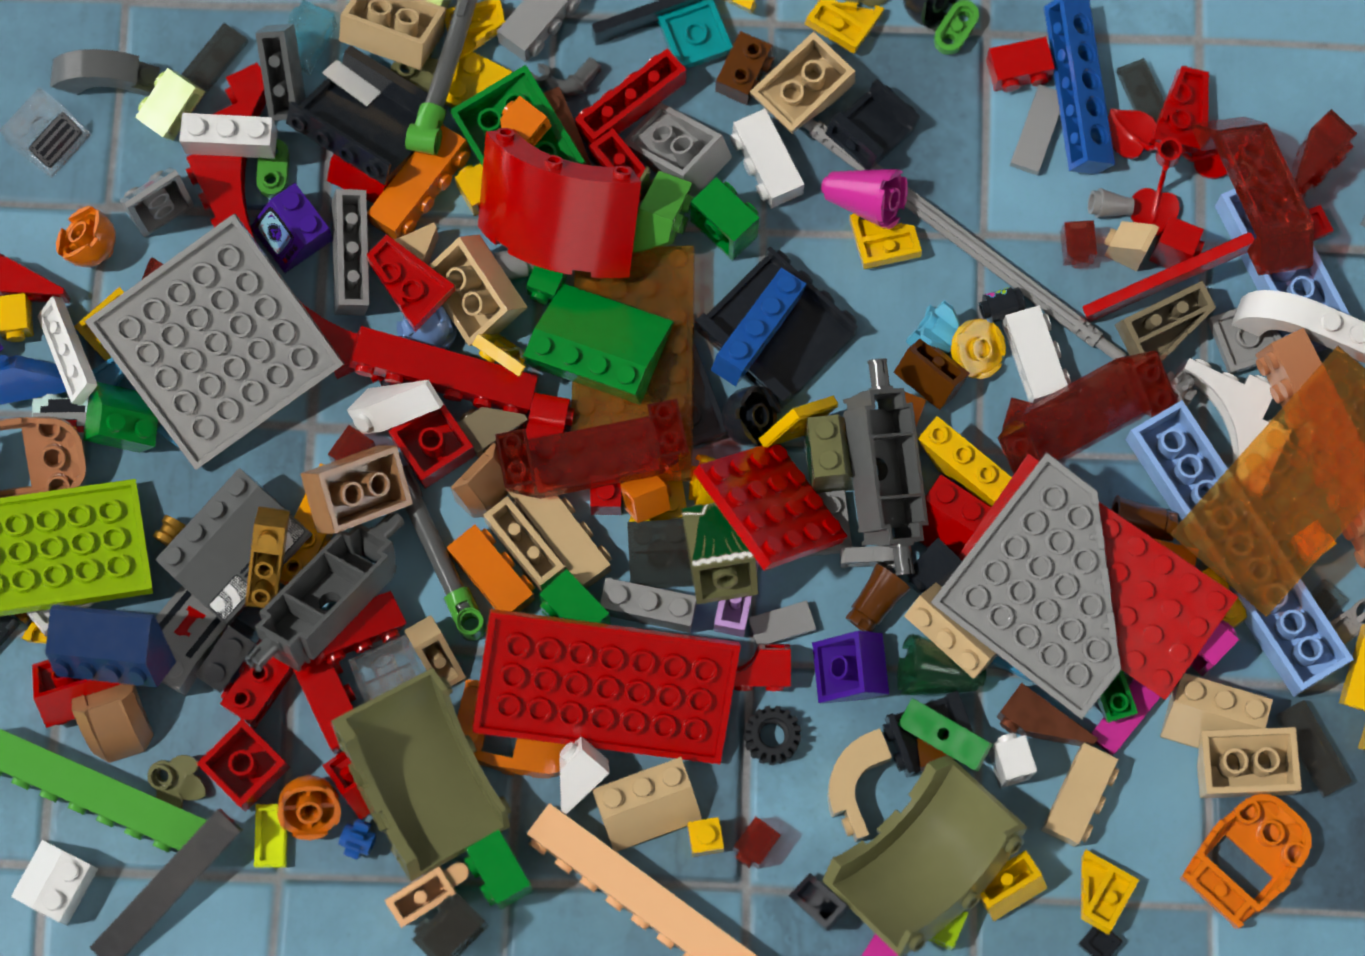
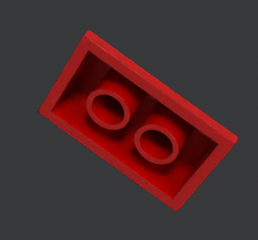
(952, 515)
(55, 693)

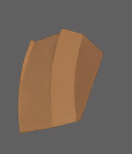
(481, 484)
(113, 722)

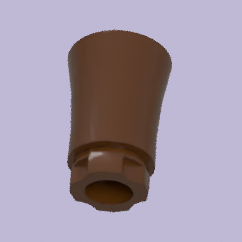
(1150, 519)
(877, 599)

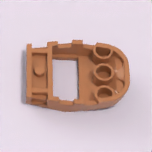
(52, 454)

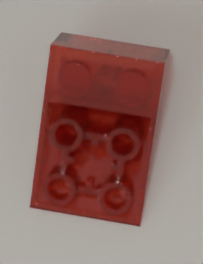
(1321, 151)

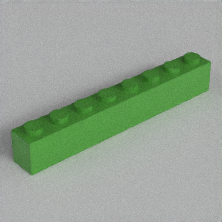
(97, 793)

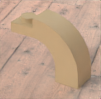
(853, 762)

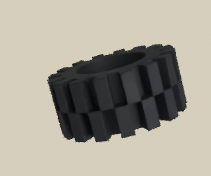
(785, 722)

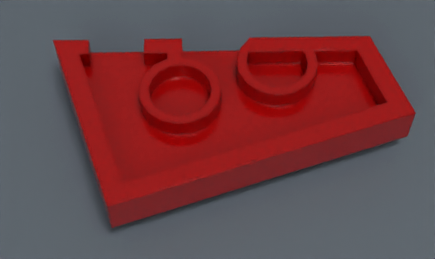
(1184, 106)
(410, 281)

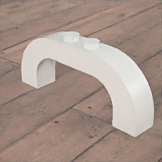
(1290, 312)

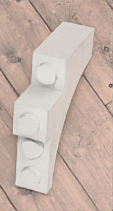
(1238, 403)

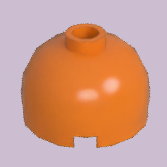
(87, 239)
(308, 807)

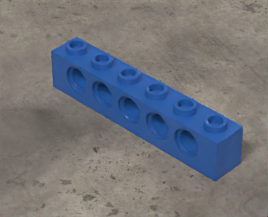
(1079, 86)

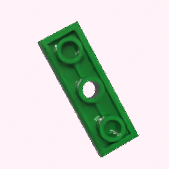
(930, 726)

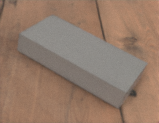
(782, 624)

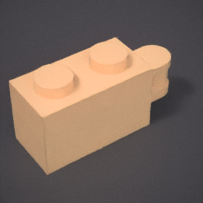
(426, 892)

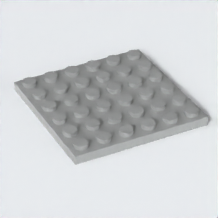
(215, 341)

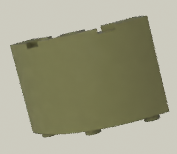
(420, 773)
(927, 858)

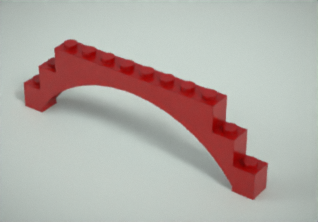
(224, 192)

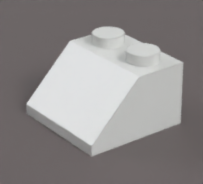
(54, 883)

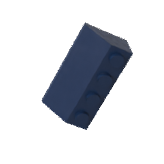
(107, 646)

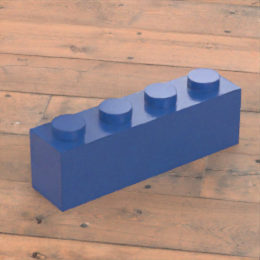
(758, 327)

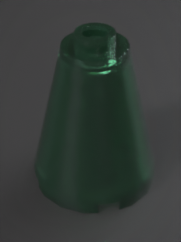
(931, 671)

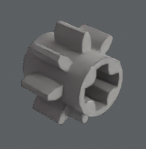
(1182, 386)

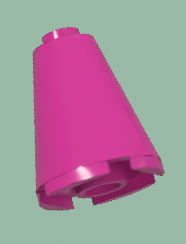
(868, 194)

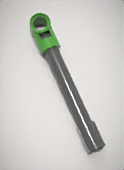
(426, 133)
(458, 598)

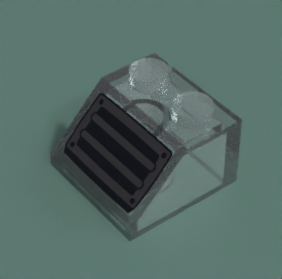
(45, 132)

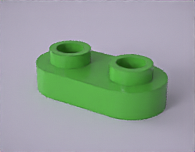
(956, 29)
(274, 167)

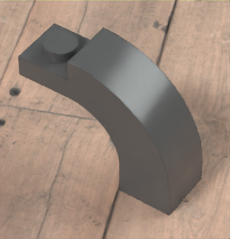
(102, 68)

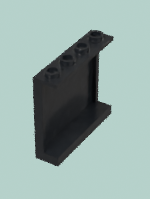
(357, 133)
(802, 344)

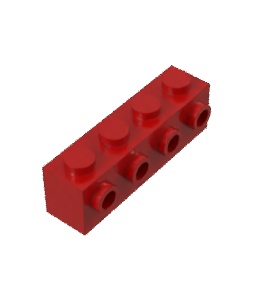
(632, 98)
(255, 690)

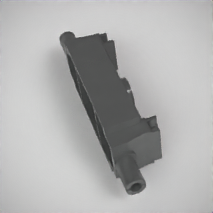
(890, 441)
(296, 625)

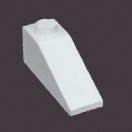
(393, 405)

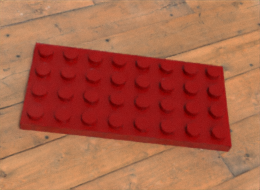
(1157, 598)
(605, 684)

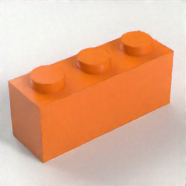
(491, 570)

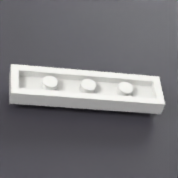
(67, 350)

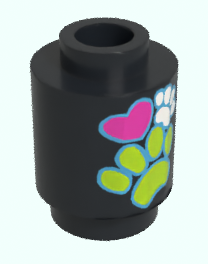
(1001, 303)

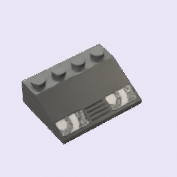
(215, 546)

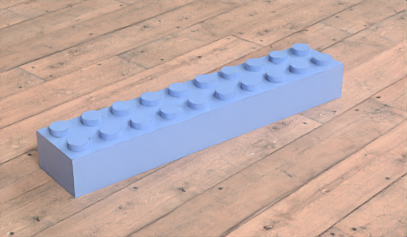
(1183, 470)

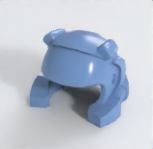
(436, 331)

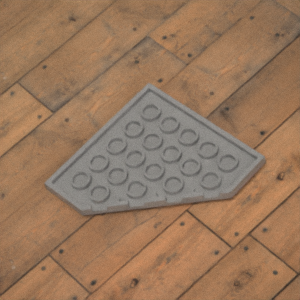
(1042, 588)

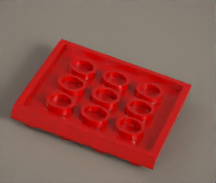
(770, 505)

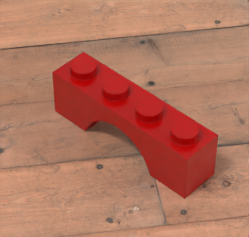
(767, 667)

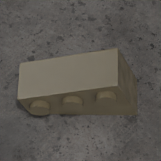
(1166, 322)

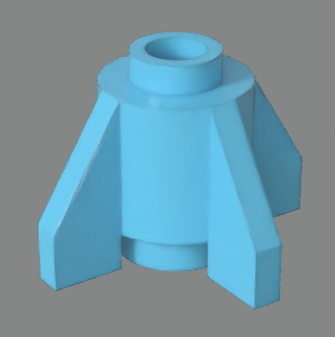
(937, 327)

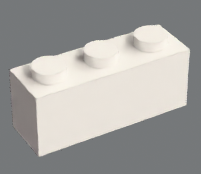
(228, 135)
(767, 159)
(1035, 353)

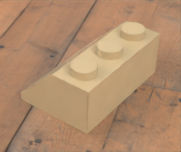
(1210, 706)
(1248, 762)
(647, 804)

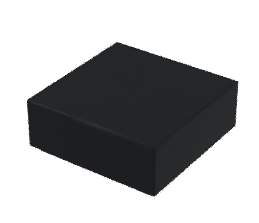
(1099, 943)

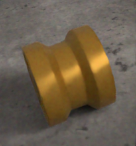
(169, 530)

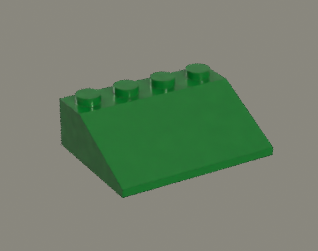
(485, 109)
(598, 343)

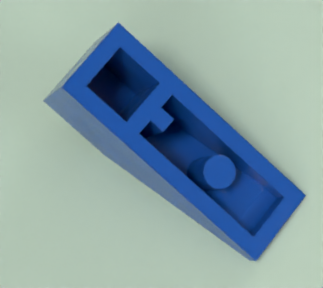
(27, 379)

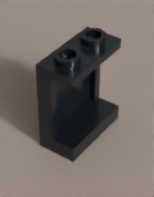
(873, 125)
(906, 743)

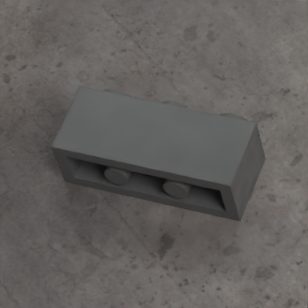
(280, 68)

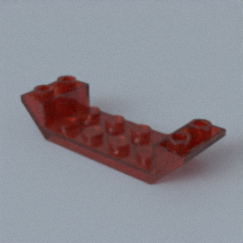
(1265, 191)
(1088, 408)
(593, 454)

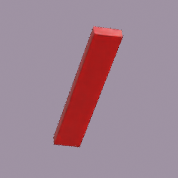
(1168, 277)

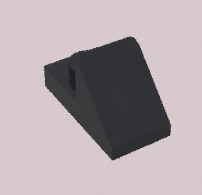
(819, 902)

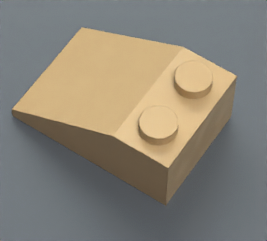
(804, 83)

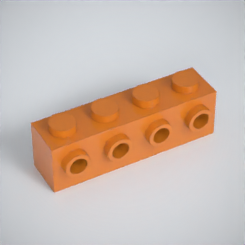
(418, 185)

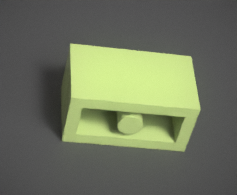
(167, 102)

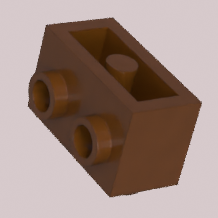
(744, 68)
(933, 377)

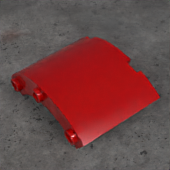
(557, 209)

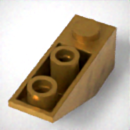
(266, 556)

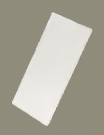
(351, 82)

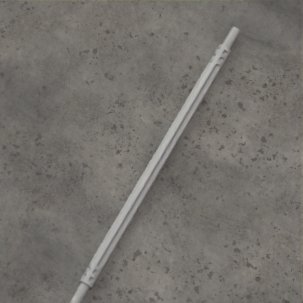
(984, 255)

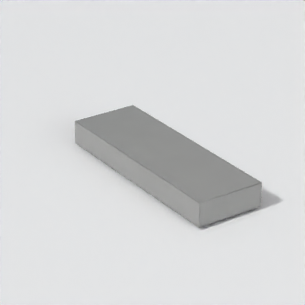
(1037, 131)

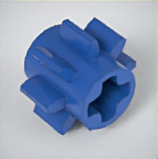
(357, 839)

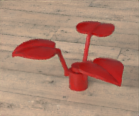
(1129, 136)

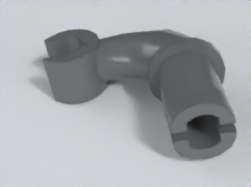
(574, 83)

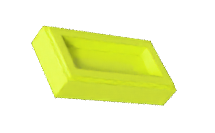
(270, 838)

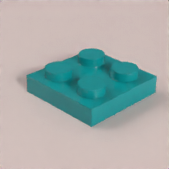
(695, 33)

